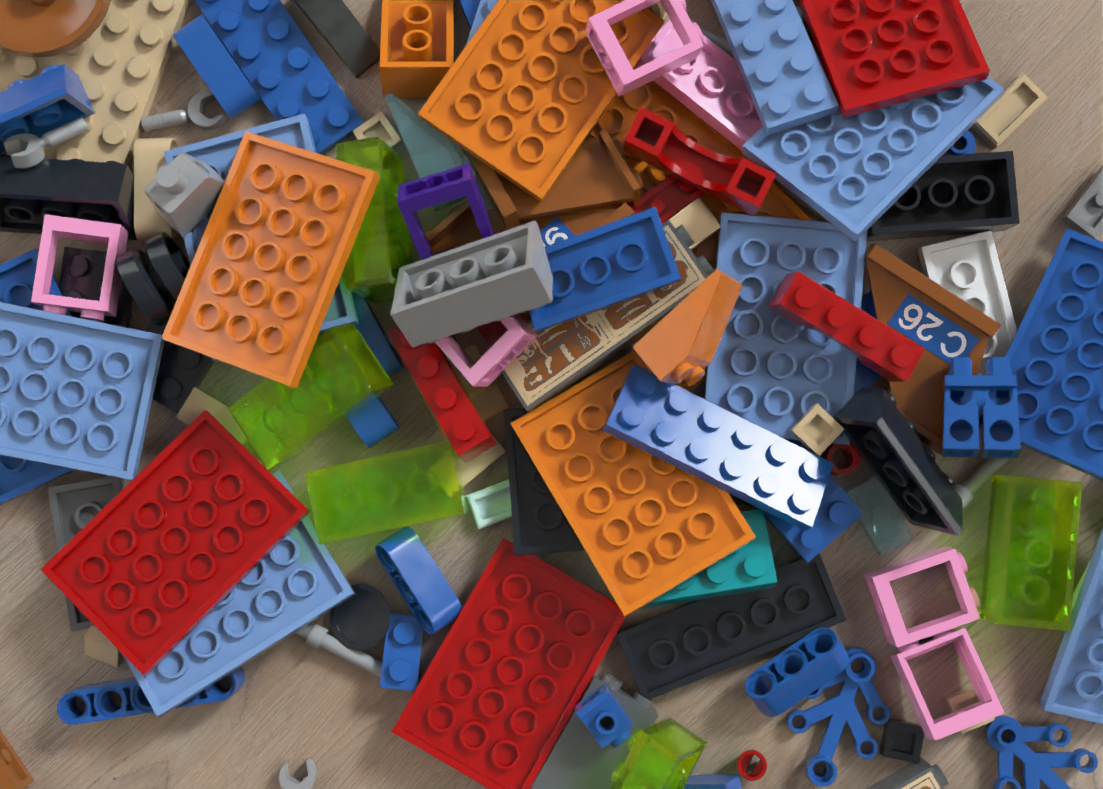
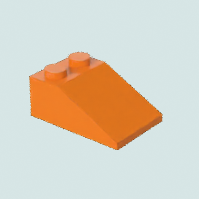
(415, 46)
(690, 334)

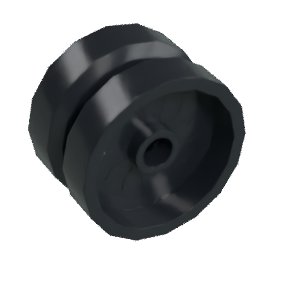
(155, 277)

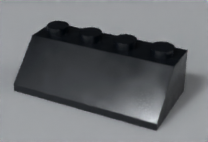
(66, 190)
(901, 461)

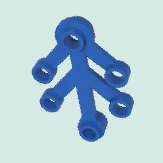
(842, 710)
(1035, 764)

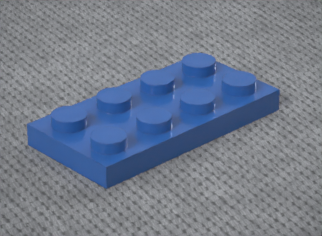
(606, 268)

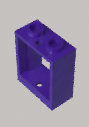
(436, 190)

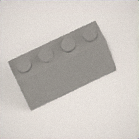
(472, 285)

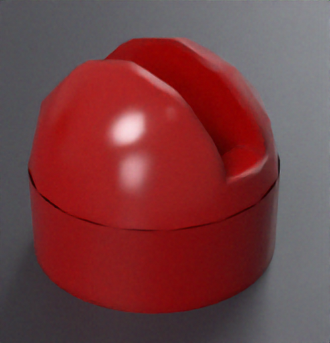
(758, 771)

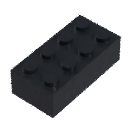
(955, 199)

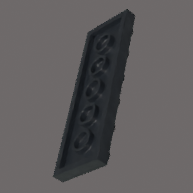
(729, 629)

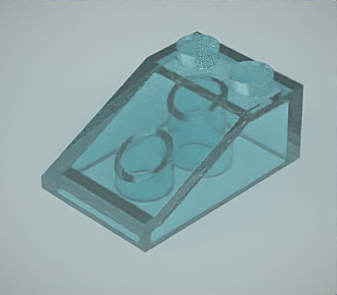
(426, 146)

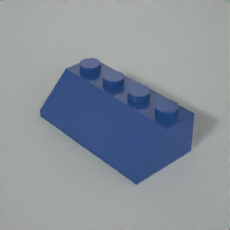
(42, 103)

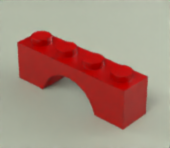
(721, 176)
(865, 336)
(445, 397)

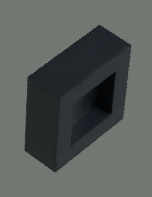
(902, 740)

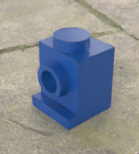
(602, 704)

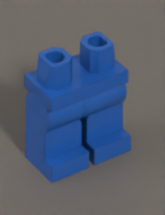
(984, 397)

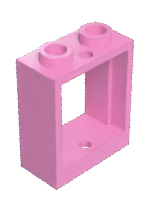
(613, 58)
(84, 230)
(497, 358)
(887, 607)
(946, 725)

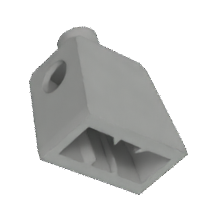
(184, 192)

